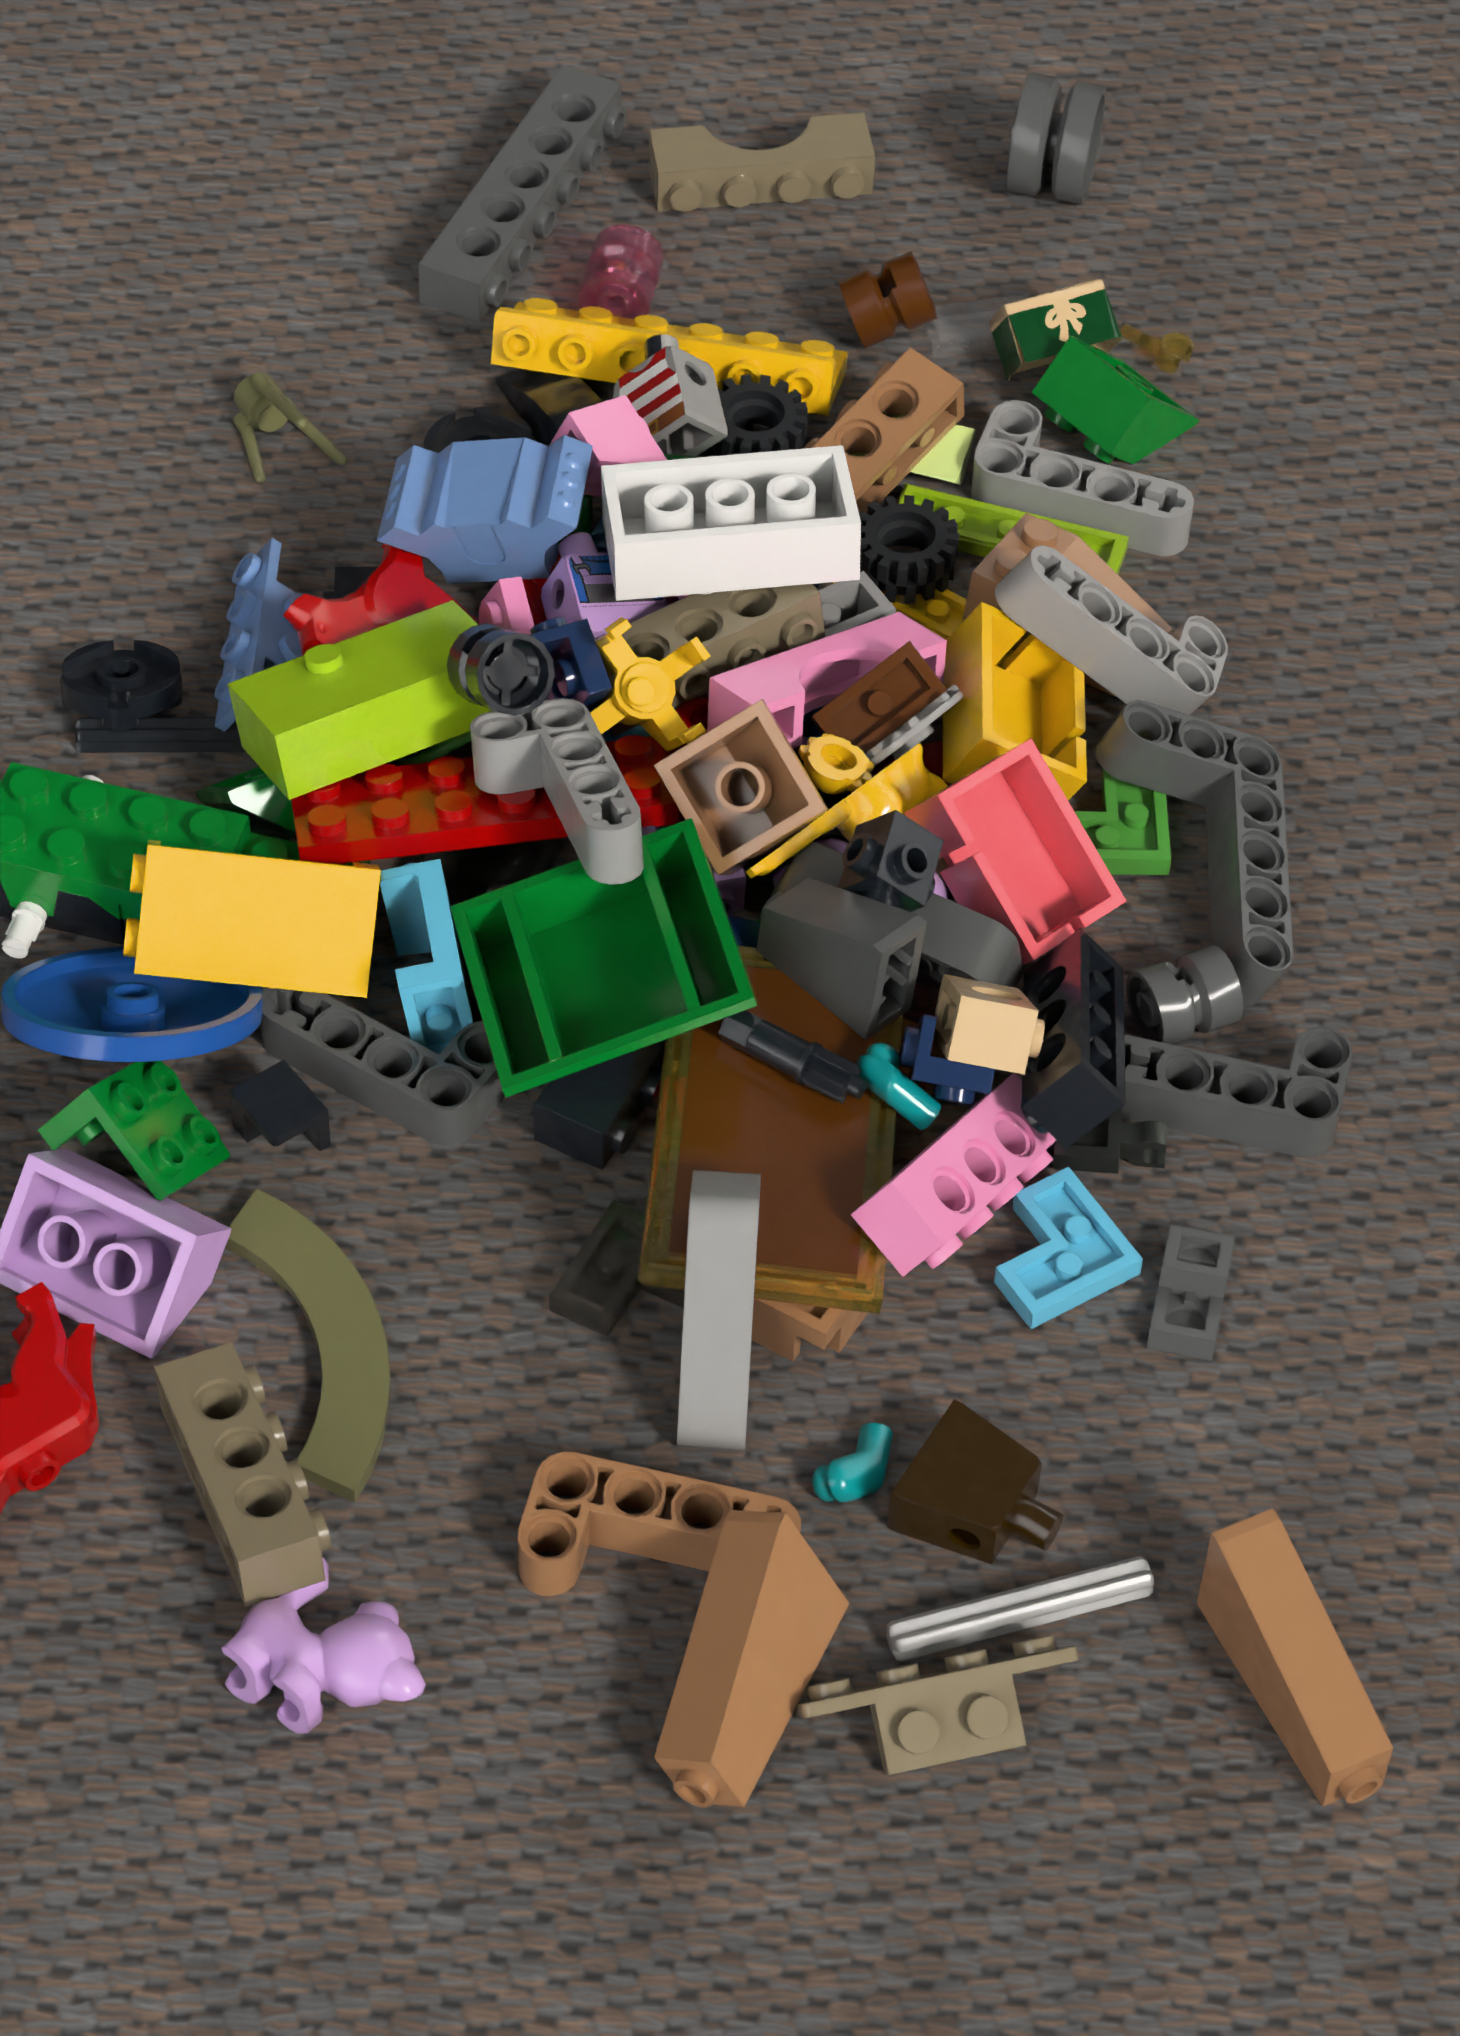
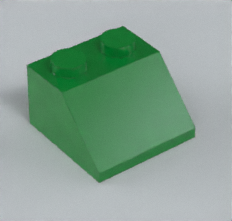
(1109, 404)

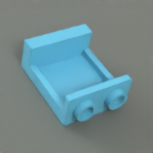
(422, 922)

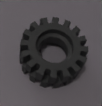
(761, 405)
(909, 526)

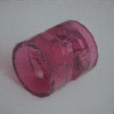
(622, 271)

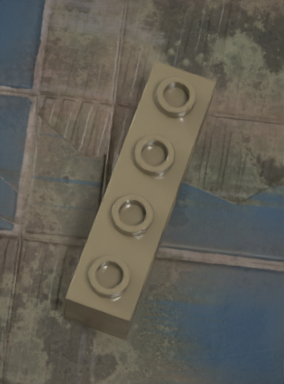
(733, 629)
(241, 1473)

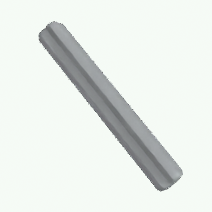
(1019, 1608)

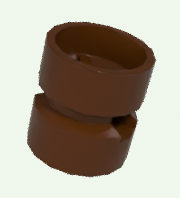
(888, 299)

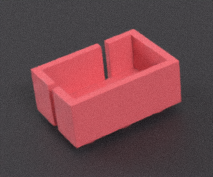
(1019, 851)

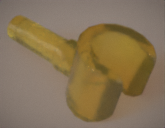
(1166, 351)

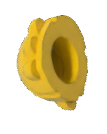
(835, 764)

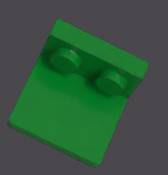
(148, 1122)

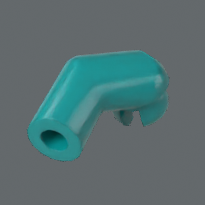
(856, 1473)

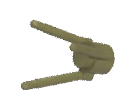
(268, 409)

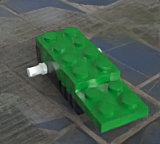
(73, 847)

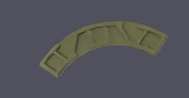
(346, 1334)

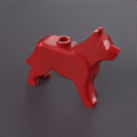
(387, 595)
(51, 1402)

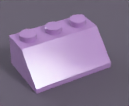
(107, 1249)

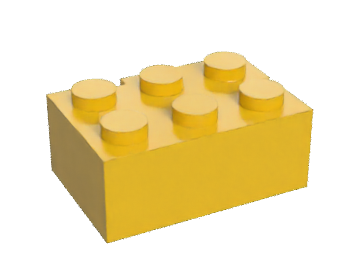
(1001, 707)

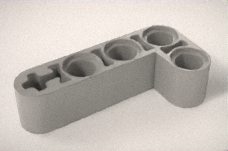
(1022, 476)
(1110, 636)
(566, 755)
(718, 1309)

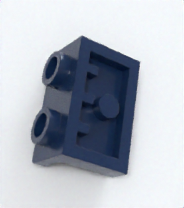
(576, 661)

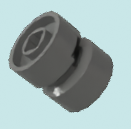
(1193, 994)

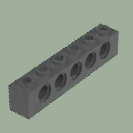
(521, 194)

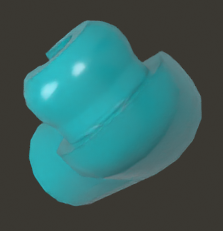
(885, 1080)

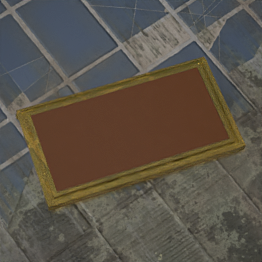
(811, 1152)

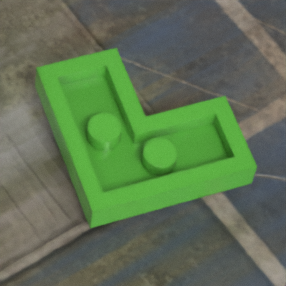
(1130, 829)

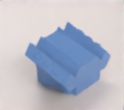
(487, 506)

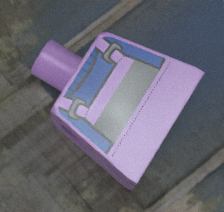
(584, 588)

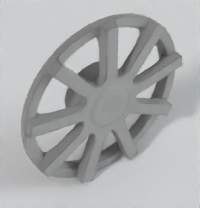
(914, 729)

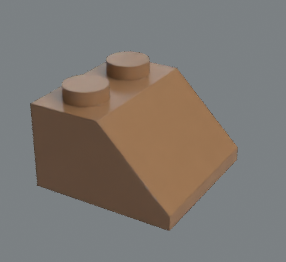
(742, 788)

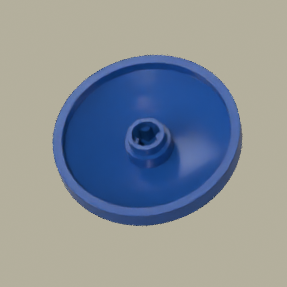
(102, 1011)

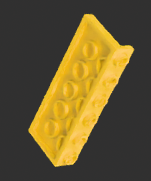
(606, 347)

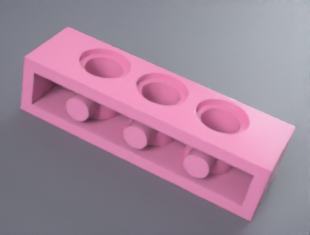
(954, 1180)

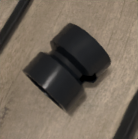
(511, 679)

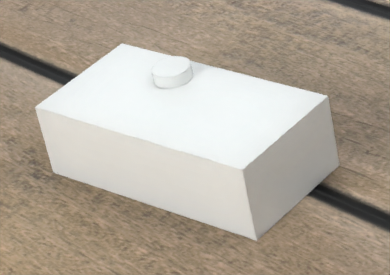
(730, 522)

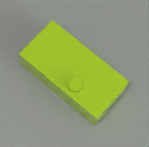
(355, 702)

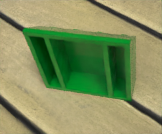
(600, 968)

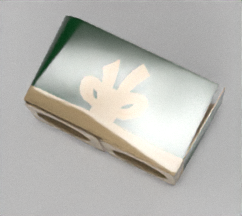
(1037, 328)

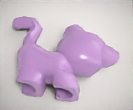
(352, 1660)

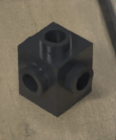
(892, 861)

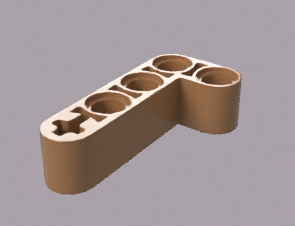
(598, 1518)

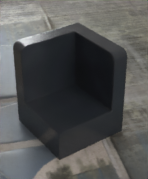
(279, 1108)

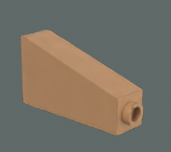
(747, 1658)
(1293, 1658)

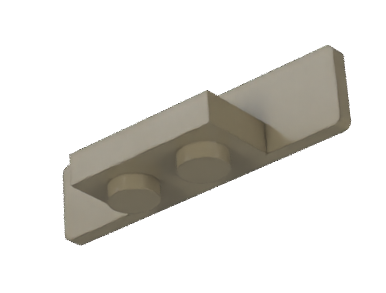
(942, 1713)

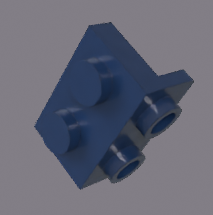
(951, 1080)

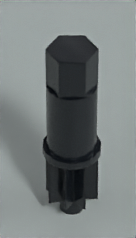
(804, 1061)

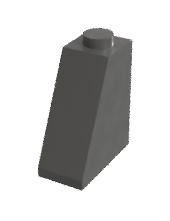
(845, 951)

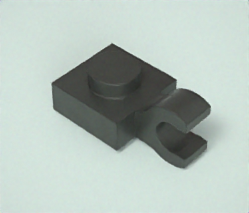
(1112, 1139)

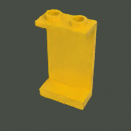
(253, 920)

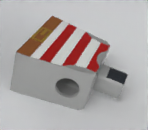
(675, 398)

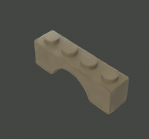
(699, 171)

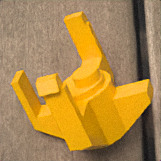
(645, 688)

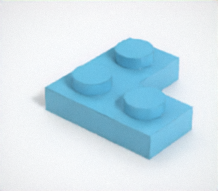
(1078, 1252)

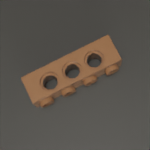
(930, 408)

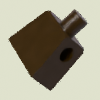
(972, 1490)

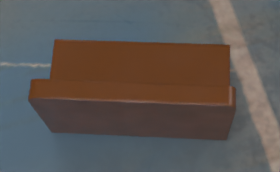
(881, 700)

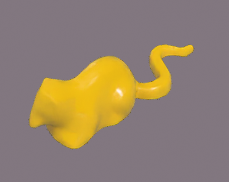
(894, 788)

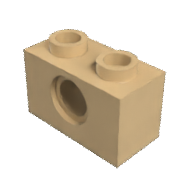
(986, 1024)

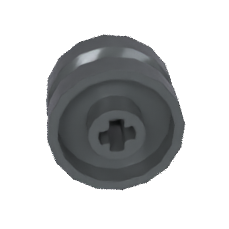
(1049, 137)

